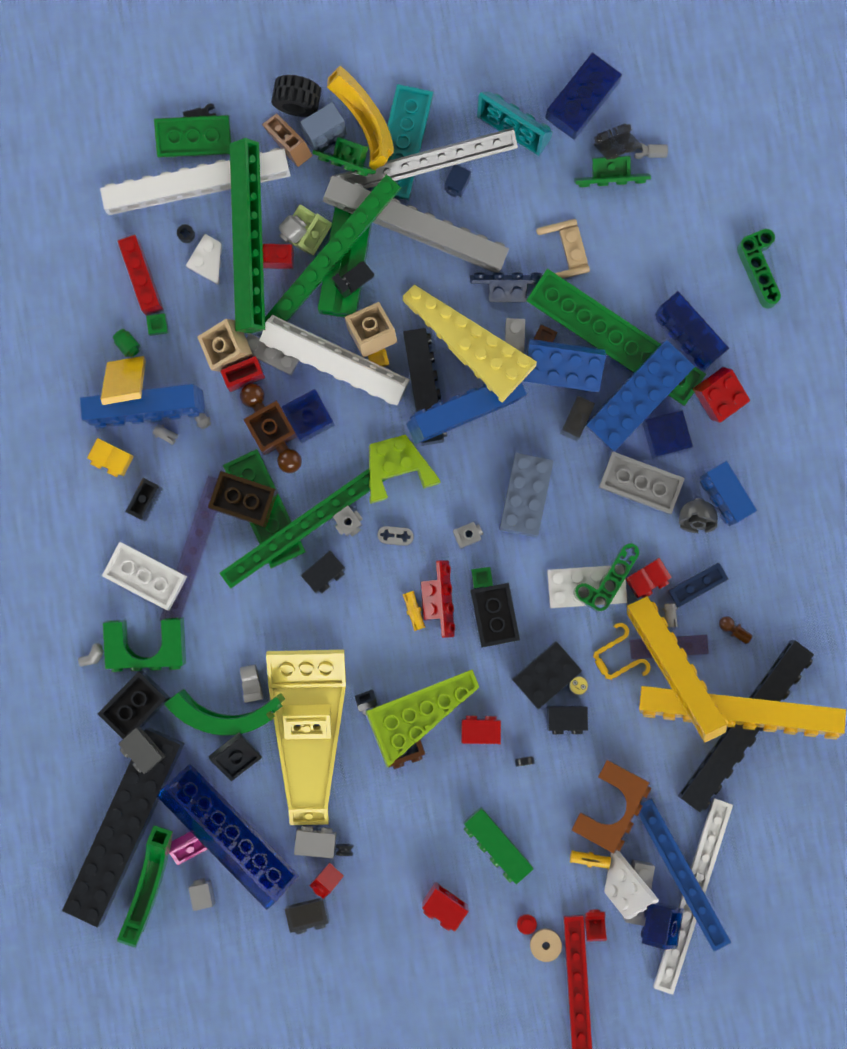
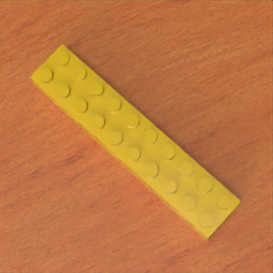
(752, 713)

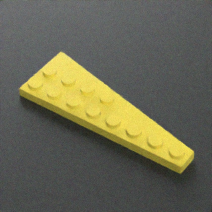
(487, 355)

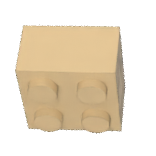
(371, 329)
(224, 345)

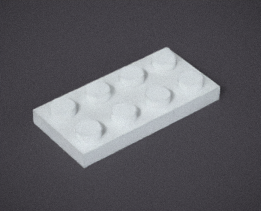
(144, 576)
(563, 581)

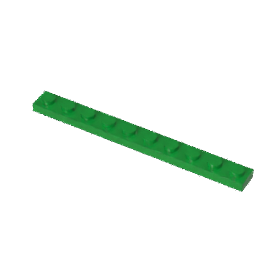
(335, 249)
(296, 530)

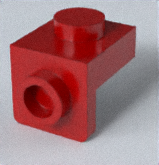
(595, 926)

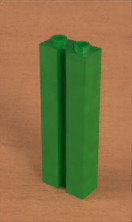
(331, 300)

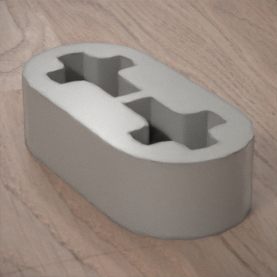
(394, 540)

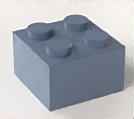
(323, 127)

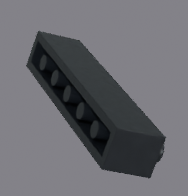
(422, 374)

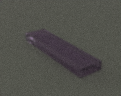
(691, 644)

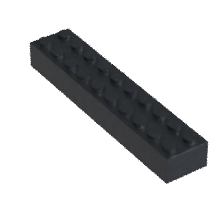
(120, 834)

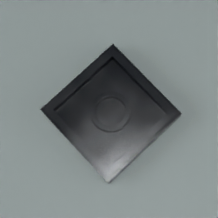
(235, 756)

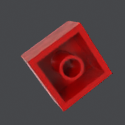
(721, 394)
(444, 907)

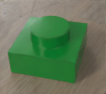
(157, 324)
(482, 577)

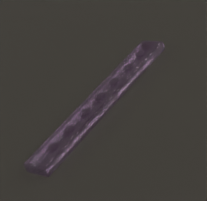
(194, 549)

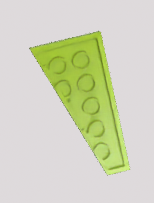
(409, 718)

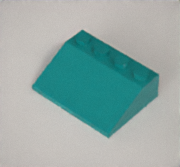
(503, 116)

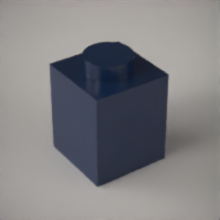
(457, 181)

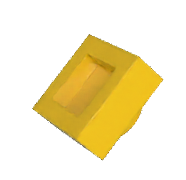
(379, 357)

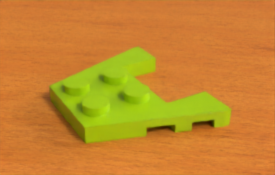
(395, 458)

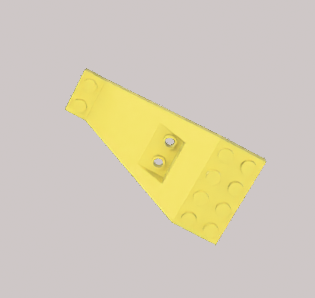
(313, 694)

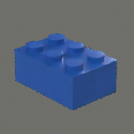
(727, 494)

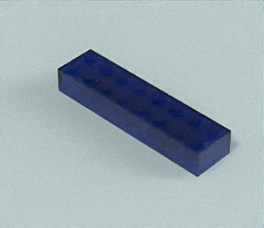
(228, 836)

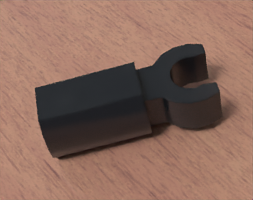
(200, 112)

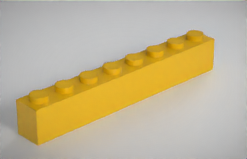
(677, 670)

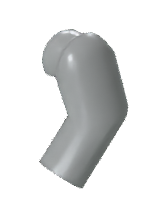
(93, 657)

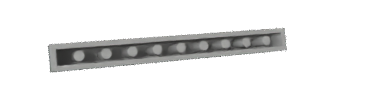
(421, 226)

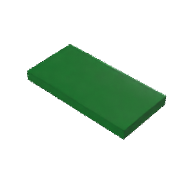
(192, 136)

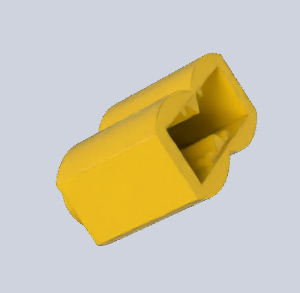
(110, 457)

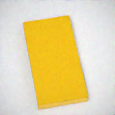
(123, 380)

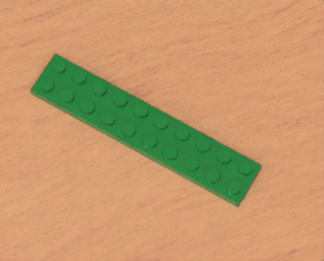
(602, 328)

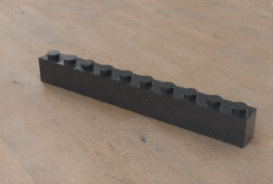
(734, 742)

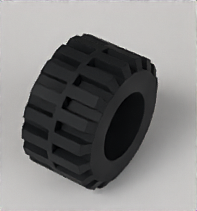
(296, 95)

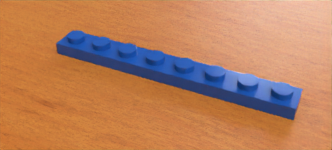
(683, 876)

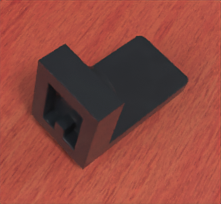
(353, 279)

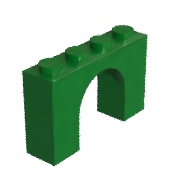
(120, 656)

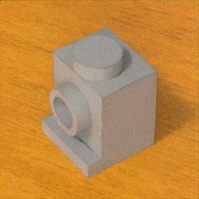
(461, 538)

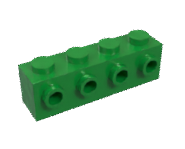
(498, 845)

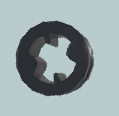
(190, 238)
(344, 849)

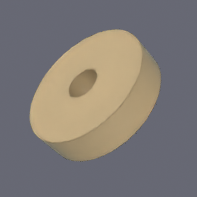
(545, 954)

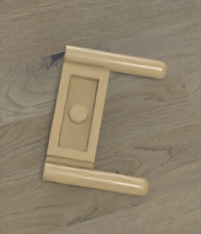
(572, 247)

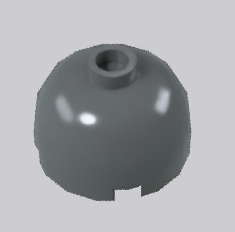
(698, 515)

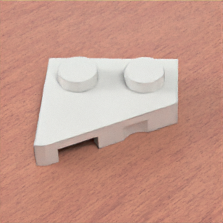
(206, 259)

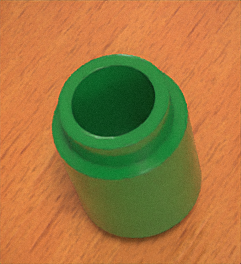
(126, 343)

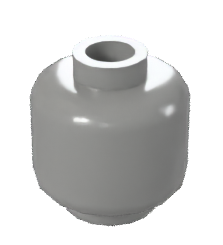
(292, 229)

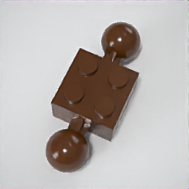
(270, 428)

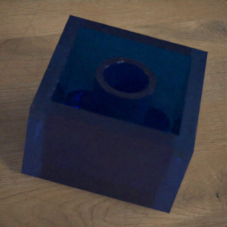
(308, 416)
(667, 434)
(662, 926)

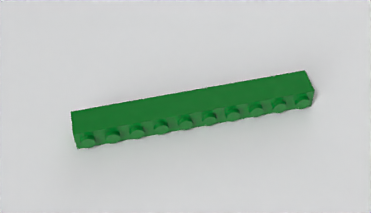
(247, 236)

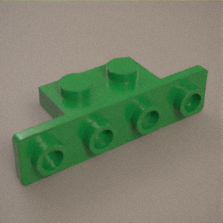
(349, 154)
(611, 170)

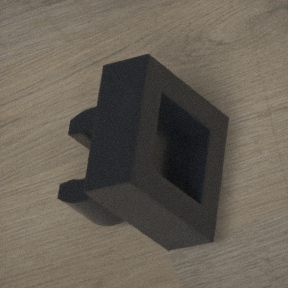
(365, 701)

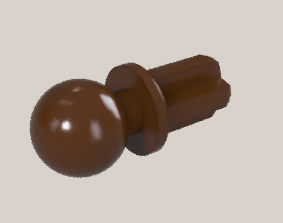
(727, 624)

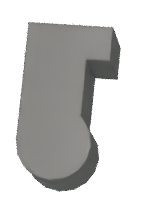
(251, 683)

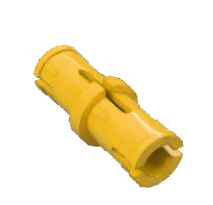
(413, 611)
(602, 861)

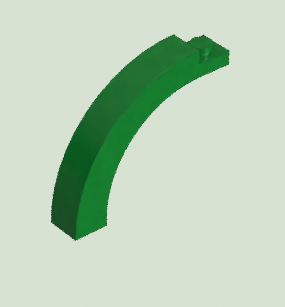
(208, 721)
(152, 873)

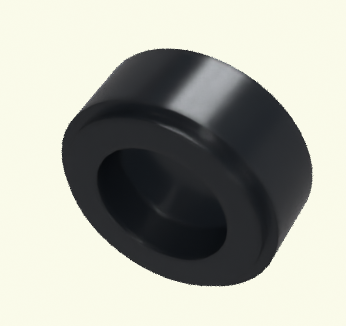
(524, 761)

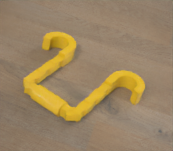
(601, 665)

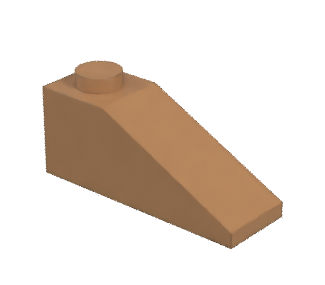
(288, 139)

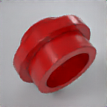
(526, 924)

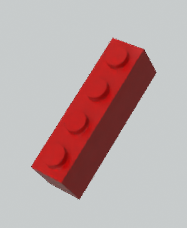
(140, 275)

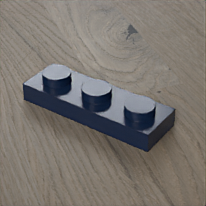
(698, 585)

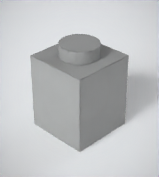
(201, 894)

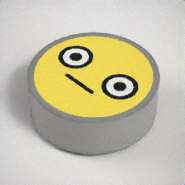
(578, 685)

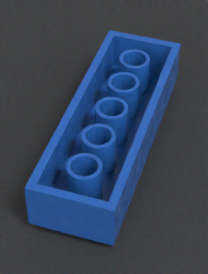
(640, 395)
(153, 406)
(458, 412)

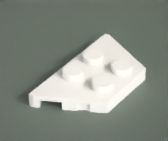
(627, 888)

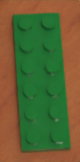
(253, 468)

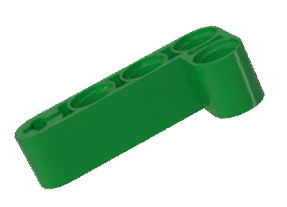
(763, 270)
(610, 575)

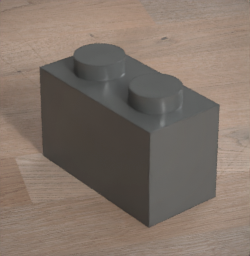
(141, 750)

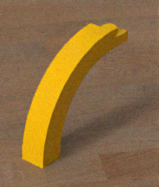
(366, 114)

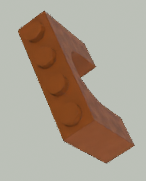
(610, 835)

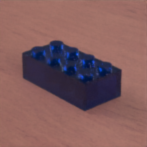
(583, 96)
(691, 331)

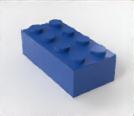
(566, 365)

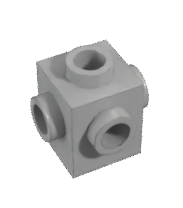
(344, 515)

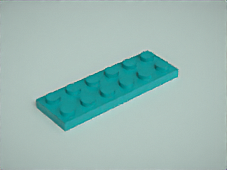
(407, 127)

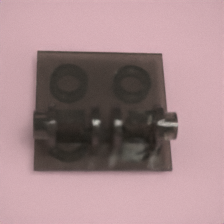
(620, 143)

